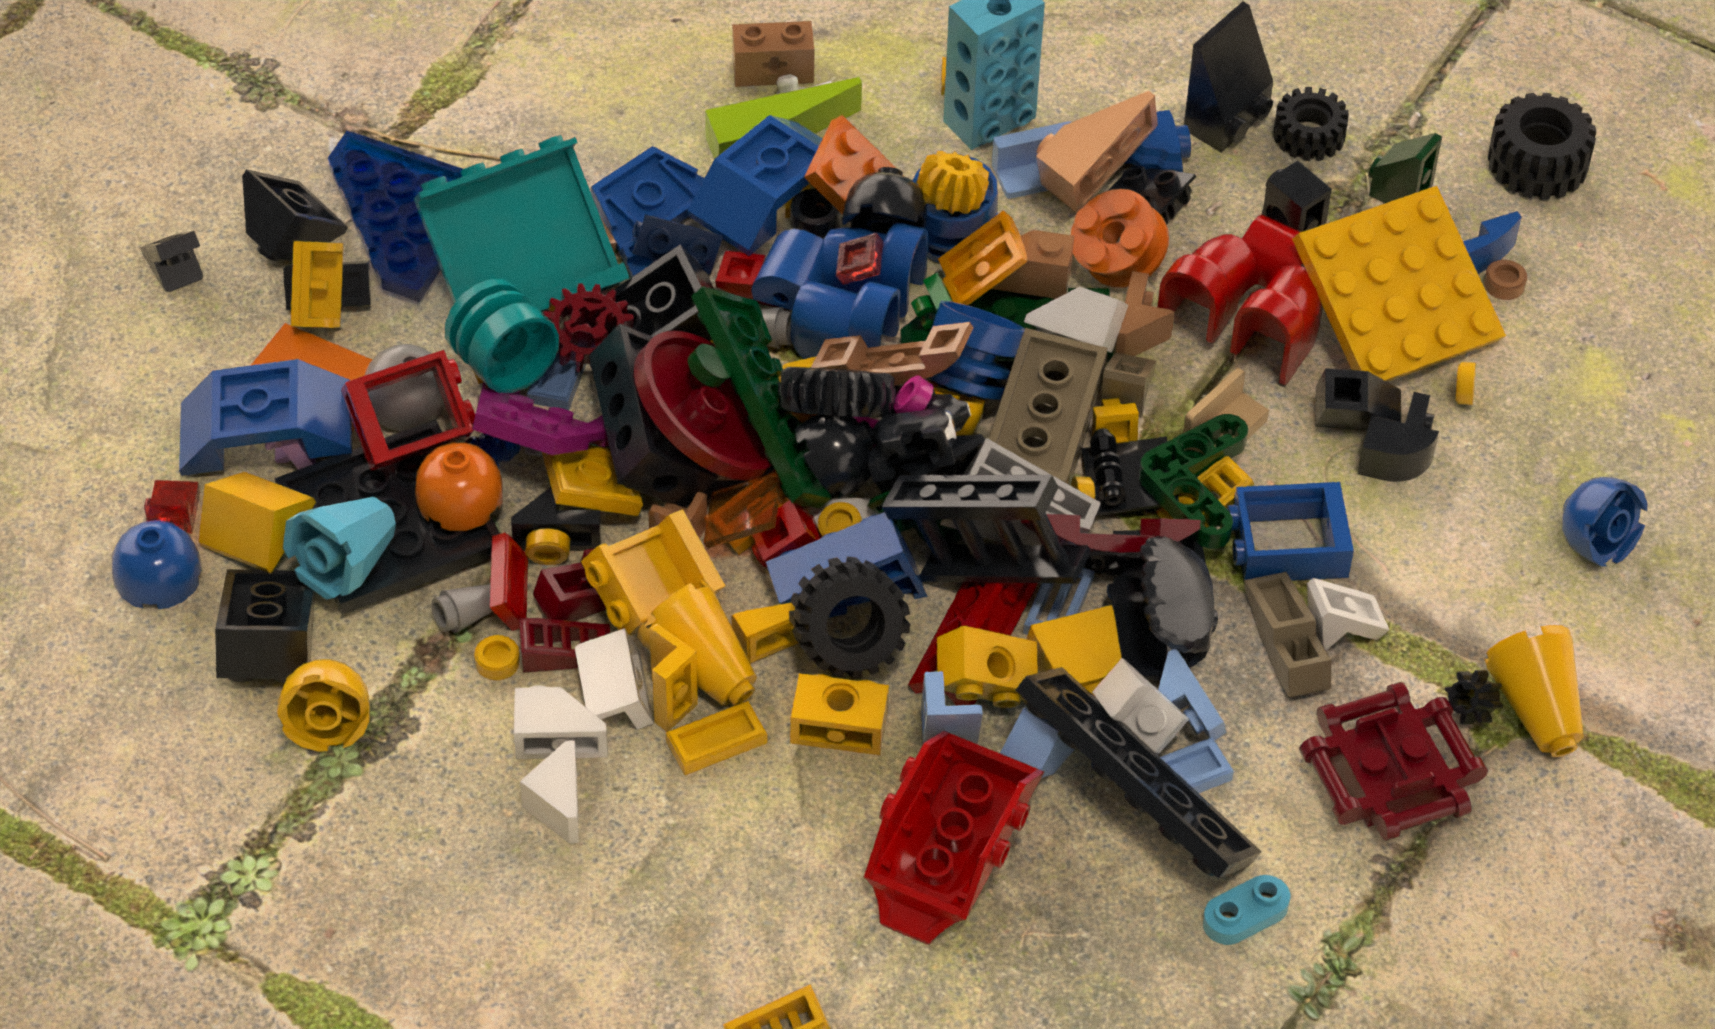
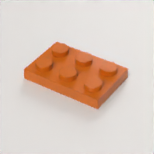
(842, 160)

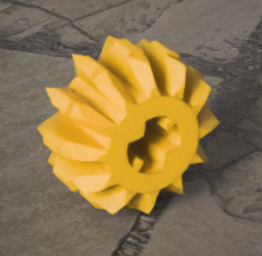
(953, 182)

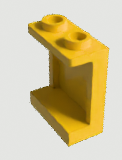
(648, 569)

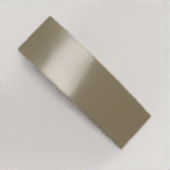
(1289, 634)

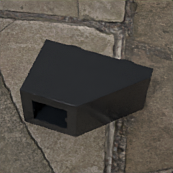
(1351, 397)

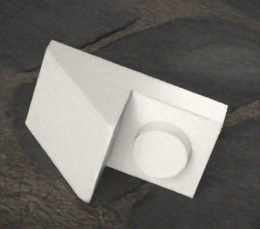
(1343, 611)
(1139, 706)

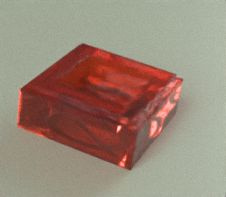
(859, 258)

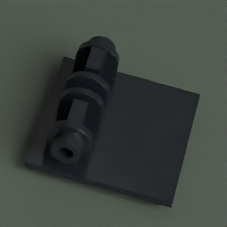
(1163, 189)
(1116, 472)

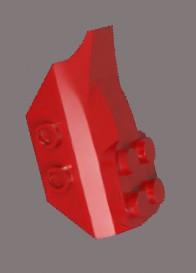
(946, 833)

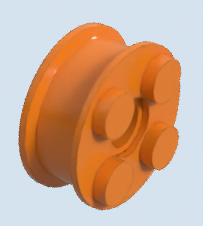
(1116, 215)

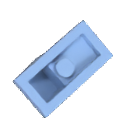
(1183, 689)

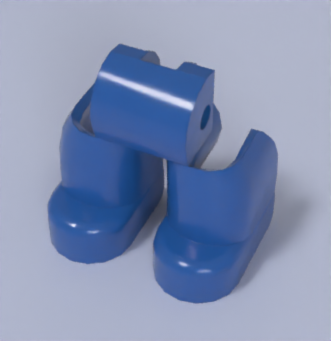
(803, 279)

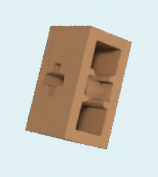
(772, 50)

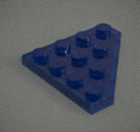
(379, 193)

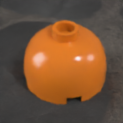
(458, 486)

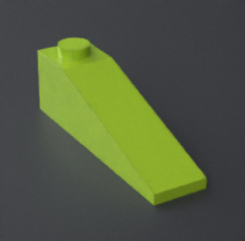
(809, 107)

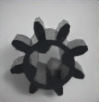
(1474, 697)

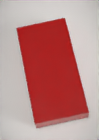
(508, 580)

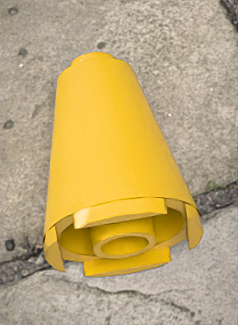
(702, 624)
(1541, 686)

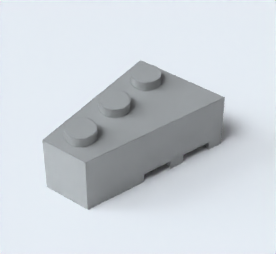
(996, 460)

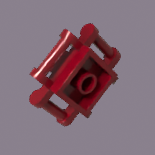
(1392, 762)

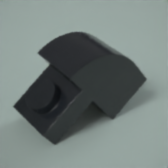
(1398, 449)

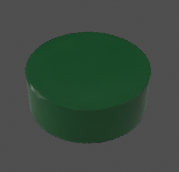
(709, 366)

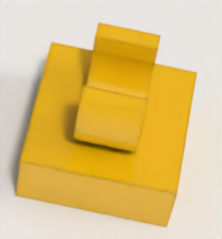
(1117, 418)

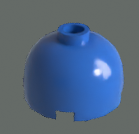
(1603, 519)
(155, 565)

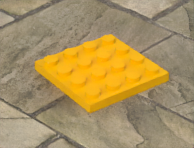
(1399, 286)

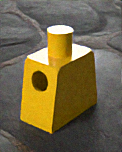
(1080, 643)

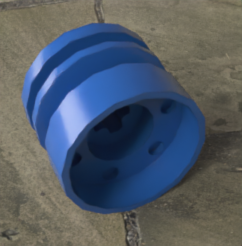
(949, 229)
(989, 338)

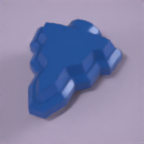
(1164, 146)

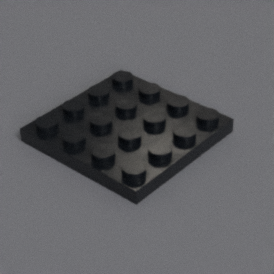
(419, 546)

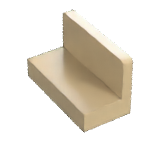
(1228, 399)

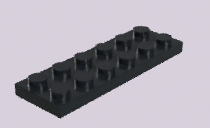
(1143, 776)

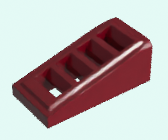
(547, 631)

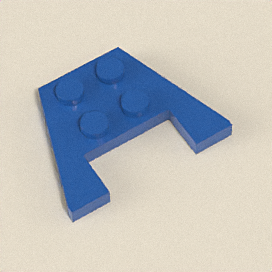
(648, 185)

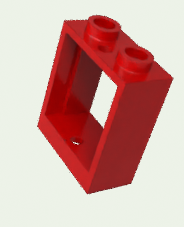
(367, 425)

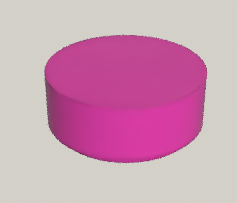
(913, 395)

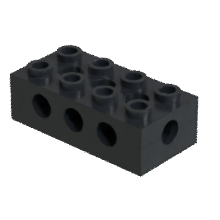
(638, 448)

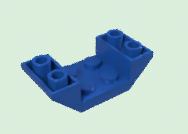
(754, 181)
(262, 407)

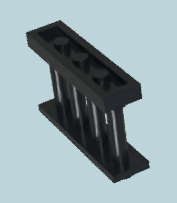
(986, 498)

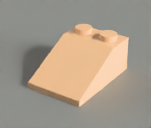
(1091, 149)

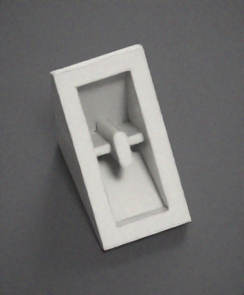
(551, 792)

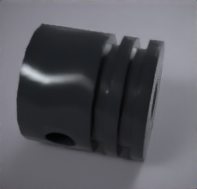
(812, 216)

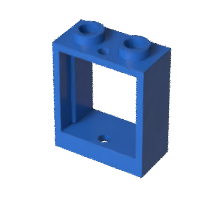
(1291, 503)

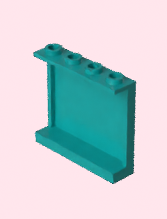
(520, 224)

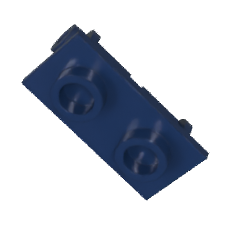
(660, 236)

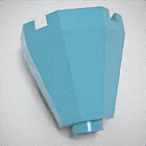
(339, 544)

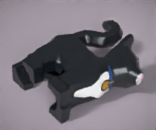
(917, 436)

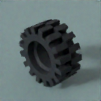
(1315, 108)

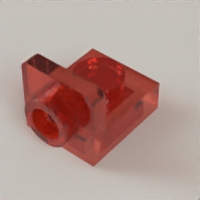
(174, 503)

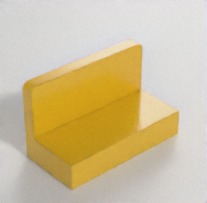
(672, 677)

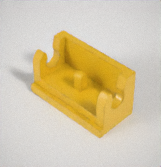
(317, 284)

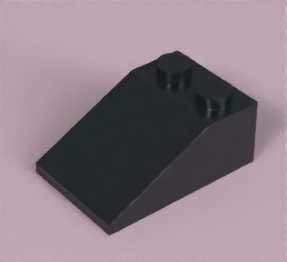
(1228, 81)
(662, 295)
(263, 625)

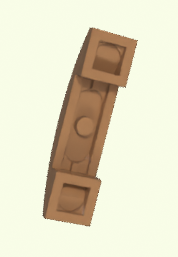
(899, 360)

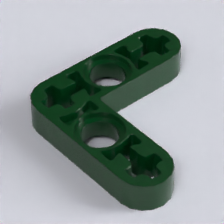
(1183, 471)

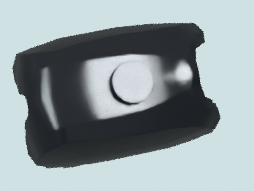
(1163, 607)

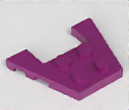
(548, 431)

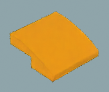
(983, 259)

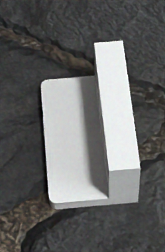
(614, 678)

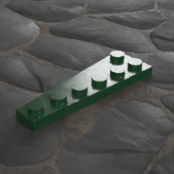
(743, 339)

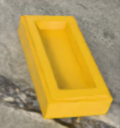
(716, 738)

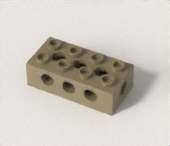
(1057, 374)

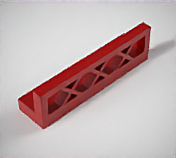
(995, 610)

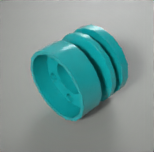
(501, 335)

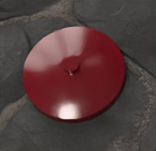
(697, 419)

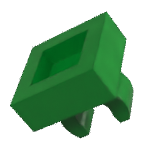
(927, 305)

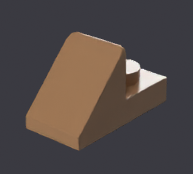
(1143, 324)

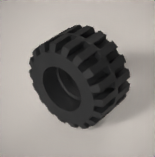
(1541, 146)
(869, 646)

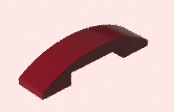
(1068, 531)

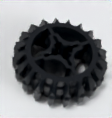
(836, 392)

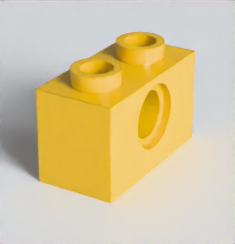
(985, 665)
(855, 729)

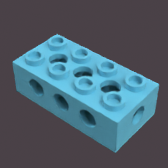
(992, 67)

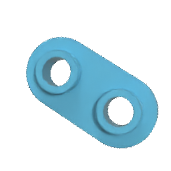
(1250, 909)

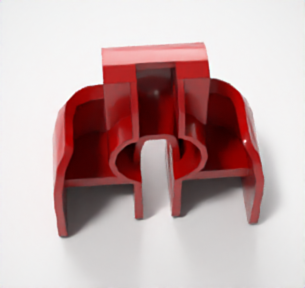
(1228, 266)

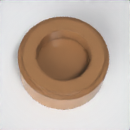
(1505, 279)

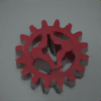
(588, 323)

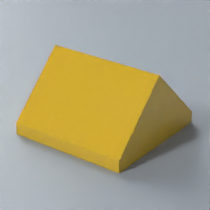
(248, 518)

